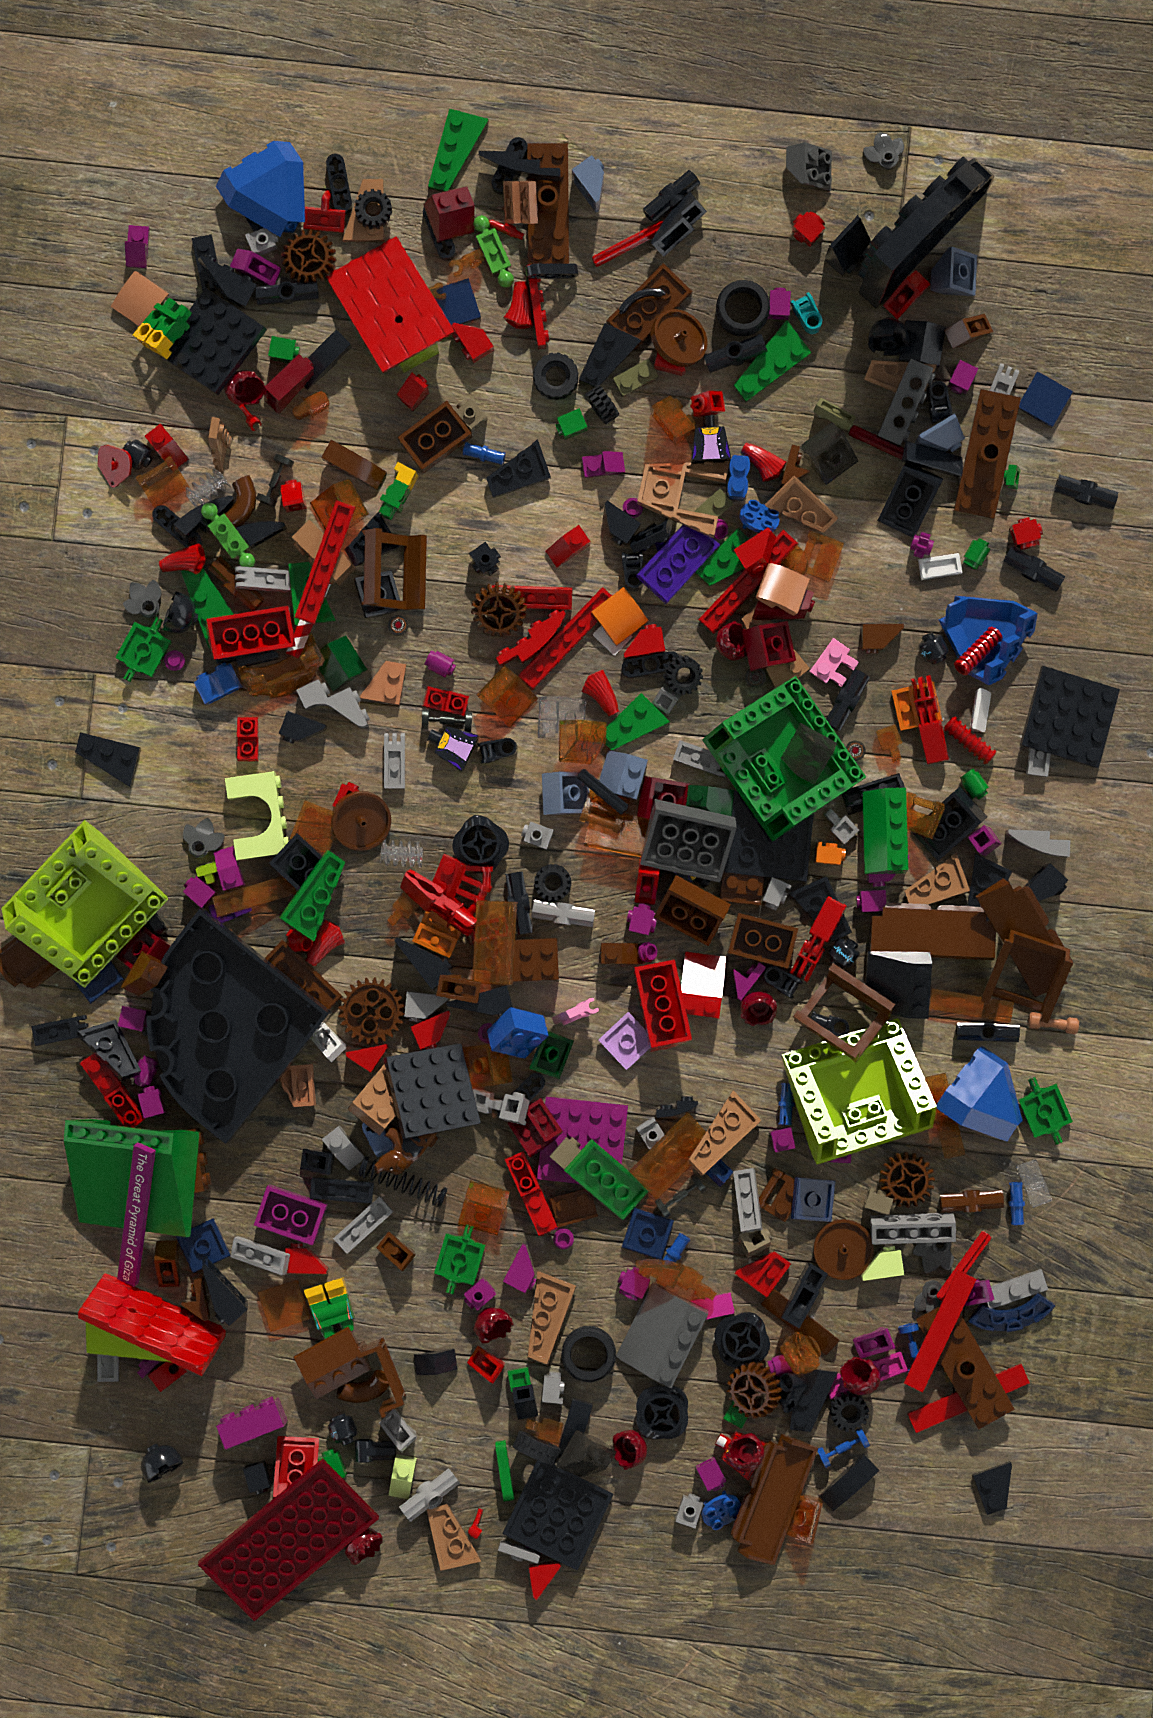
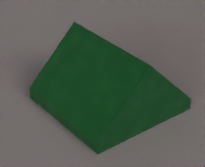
(340, 663)
(552, 1055)

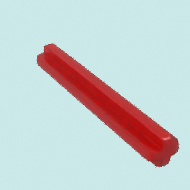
(626, 245)
(967, 1261)

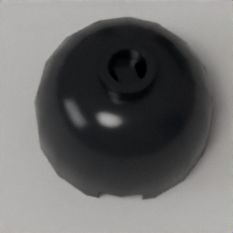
(888, 336)
(180, 614)
(159, 1462)

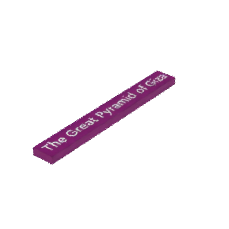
(136, 1214)

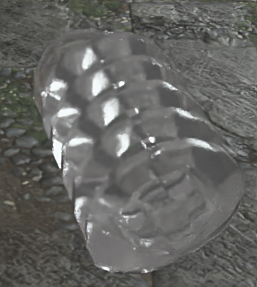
(206, 487)
(402, 854)

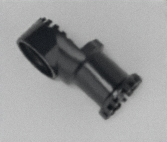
(829, 1022)

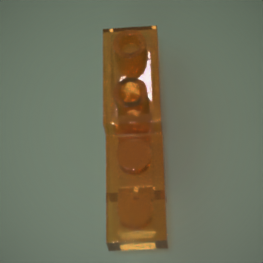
(946, 1128)
(671, 1272)

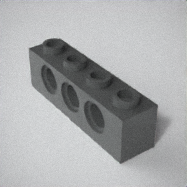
(913, 369)

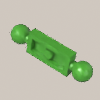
(493, 251)
(227, 535)

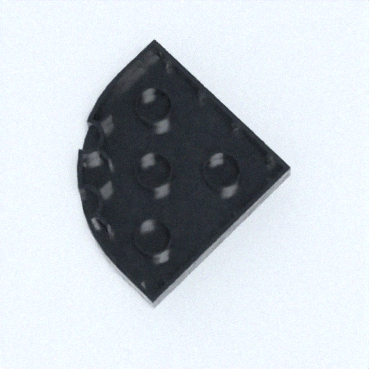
(921, 228)
(225, 1025)

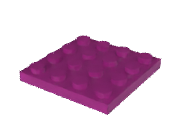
(583, 1121)

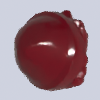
(244, 388)
(731, 642)
(758, 1009)
(492, 1324)
(860, 1376)
(630, 1449)
(745, 1452)
(363, 1546)

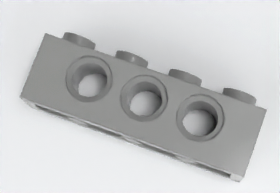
(913, 1228)

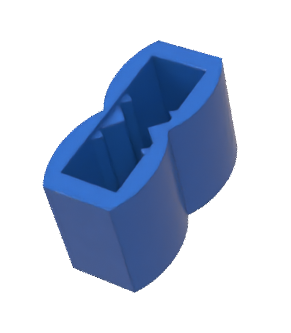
(738, 473)
(217, 684)

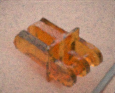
(311, 405)

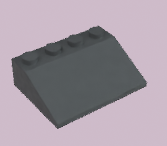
(688, 840)
(662, 1334)

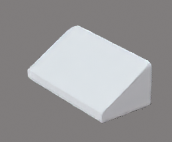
(980, 710)

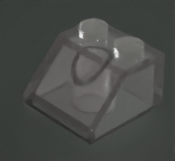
(555, 709)

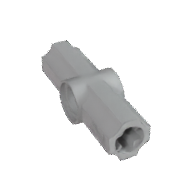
(563, 913)
(429, 1495)

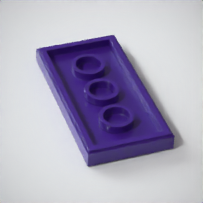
(676, 562)

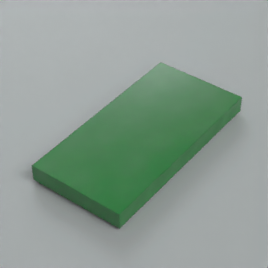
(606, 1179)

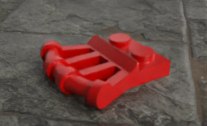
(452, 873)

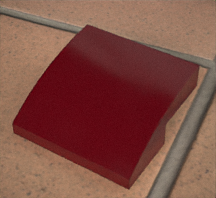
(539, 1128)

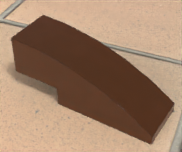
(353, 464)

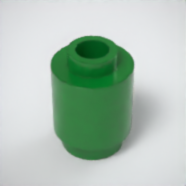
(976, 553)
(974, 784)

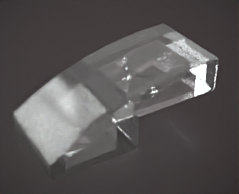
(1034, 1183)

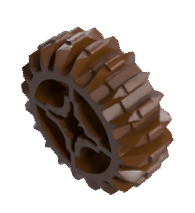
(311, 249)
(507, 608)
(916, 1176)
(747, 1398)

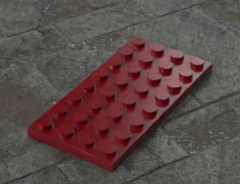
(288, 1539)

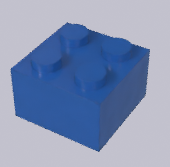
(517, 1032)

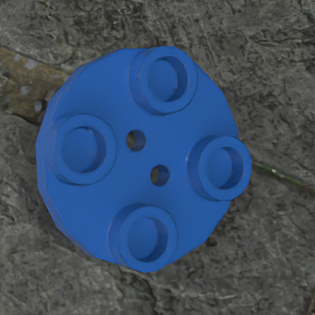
(758, 517)
(720, 1510)

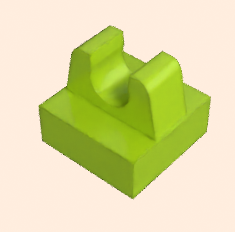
(208, 872)

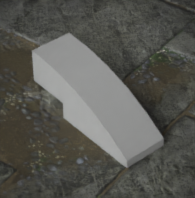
(1040, 842)

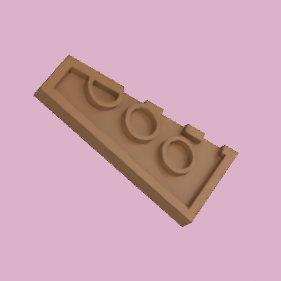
(219, 441)
(780, 673)
(727, 1129)
(550, 1309)

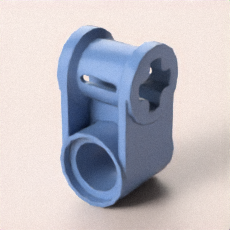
(379, 1144)

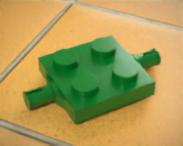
(143, 649)
(1045, 1110)
(459, 1259)

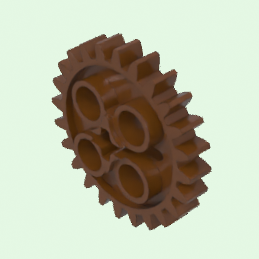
(383, 1025)

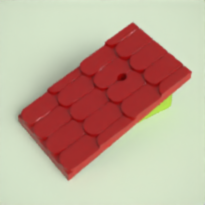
(387, 290)
(143, 1326)

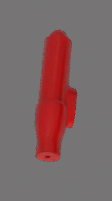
(507, 229)

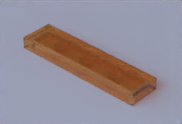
(252, 896)
(970, 1005)

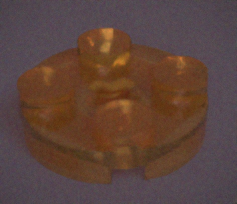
(791, 1350)

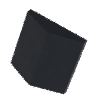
(925, 342)
(387, 591)

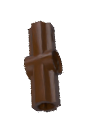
(226, 574)
(971, 1201)

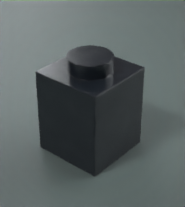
(525, 1402)
(257, 1477)

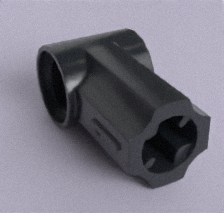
(368, 1450)

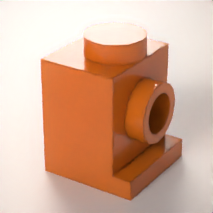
(829, 854)

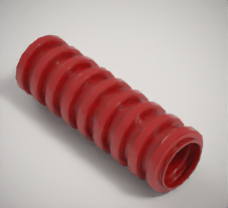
(978, 651)
(969, 740)

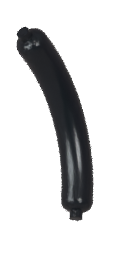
(639, 295)

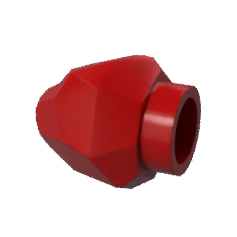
(298, 941)

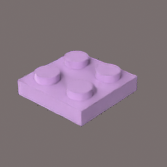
(626, 1040)

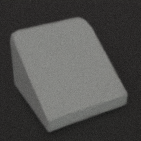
(666, 699)

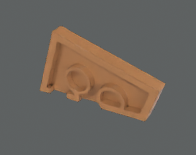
(356, 231)
(889, 374)
(801, 504)
(940, 884)
(450, 1540)

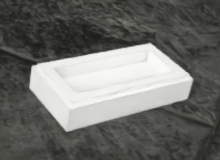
(940, 566)

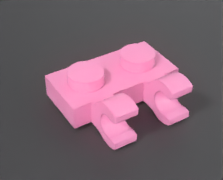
(829, 662)
(581, 1010)

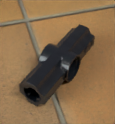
(671, 196)
(273, 293)
(748, 348)
(1086, 492)
(1033, 569)
(847, 699)
(518, 894)
(1001, 1032)

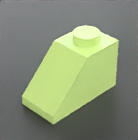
(884, 1264)
(402, 1476)

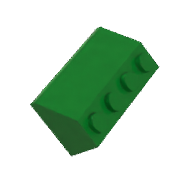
(885, 831)

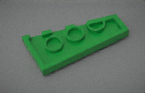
(784, 352)
(206, 598)

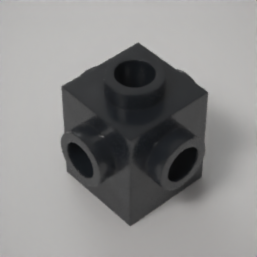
(485, 552)

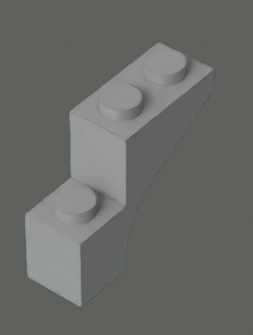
(343, 702)

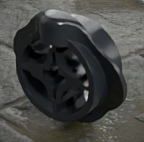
(477, 823)
(722, 1330)
(648, 1428)

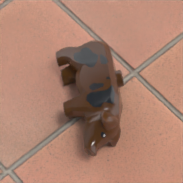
(403, 1151)

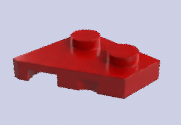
(764, 1272)

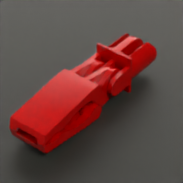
(930, 731)
(431, 898)
(823, 930)

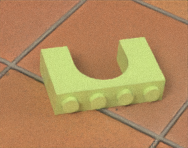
(265, 787)

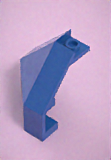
(267, 188)
(971, 616)
(983, 1097)

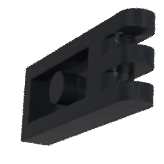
(202, 246)
(58, 1030)

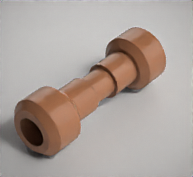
(1070, 1025)

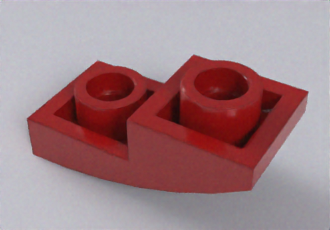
(445, 701)
(247, 739)

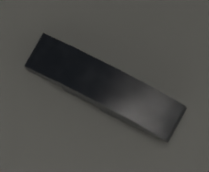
(512, 163)

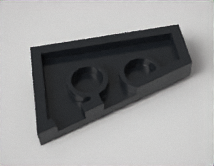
(607, 354)
(520, 472)
(356, 548)
(109, 755)
(984, 875)
(812, 900)
(111, 1048)
(812, 1399)

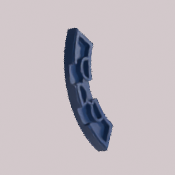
(1012, 1319)

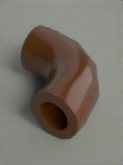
(244, 503)
(364, 1391)

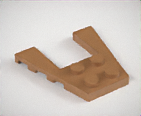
(663, 487)

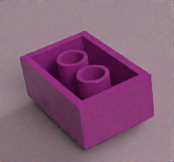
(290, 1214)
(251, 1422)

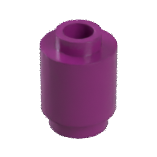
(440, 663)
(148, 1070)
(779, 1366)

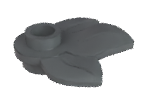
(884, 148)
(143, 596)
(203, 835)
(934, 1257)
(925, 1300)

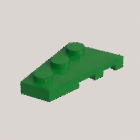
(723, 561)
(298, 578)
(633, 722)

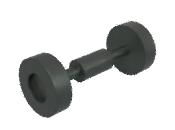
(283, 461)
(446, 720)
(680, 1195)

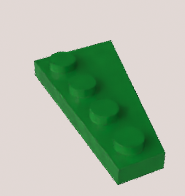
(457, 141)
(310, 902)

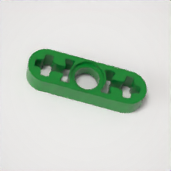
(504, 1470)

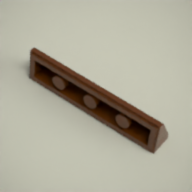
(825, 1339)

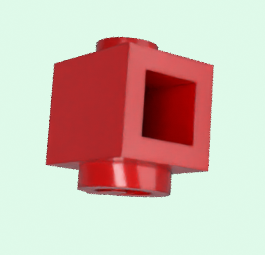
(808, 228)
(703, 404)
(1026, 533)

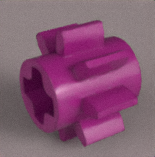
(922, 545)

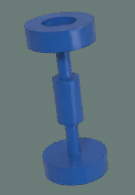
(909, 1328)
(843, 1447)

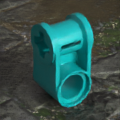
(805, 310)

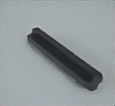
(602, 791)

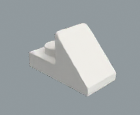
(328, 1042)

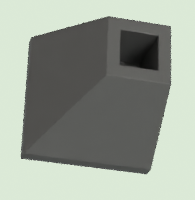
(810, 165)

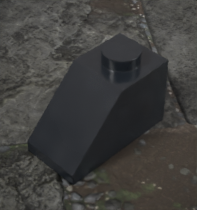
(620, 524)
(299, 728)

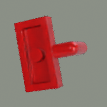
(324, 218)

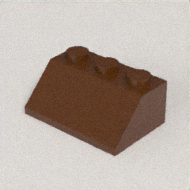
(331, 1363)

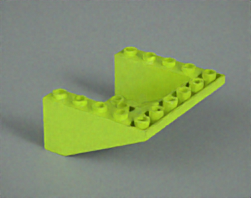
(82, 905)
(862, 1103)

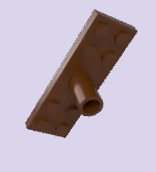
(550, 236)
(983, 476)
(978, 1385)

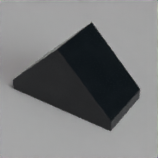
(317, 1161)
(435, 1362)

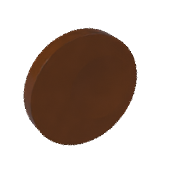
(679, 337)
(361, 820)
(843, 1249)

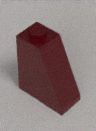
(288, 383)
(764, 612)

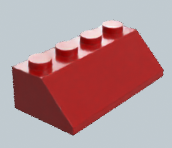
(250, 632)
(662, 1005)

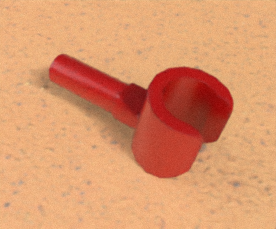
(251, 419)
(475, 1531)

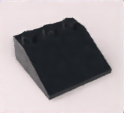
(903, 980)

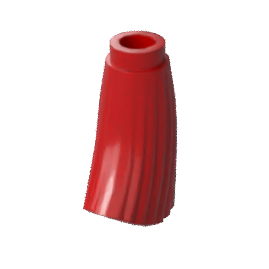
(520, 311)
(767, 463)
(188, 558)
(599, 689)
(327, 938)

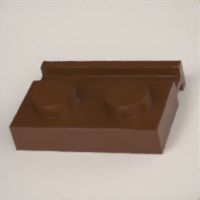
(741, 888)
(573, 1207)

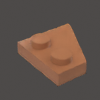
(386, 684)
(299, 1085)

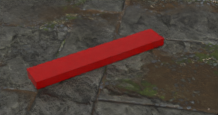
(325, 562)
(744, 586)
(563, 642)
(940, 1331)
(952, 1404)

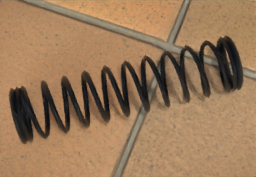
(441, 1196)

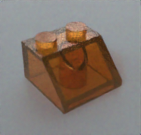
(672, 419)
(343, 492)
(507, 696)
(581, 740)
(487, 1066)
(484, 1207)

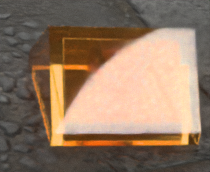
(805, 1518)

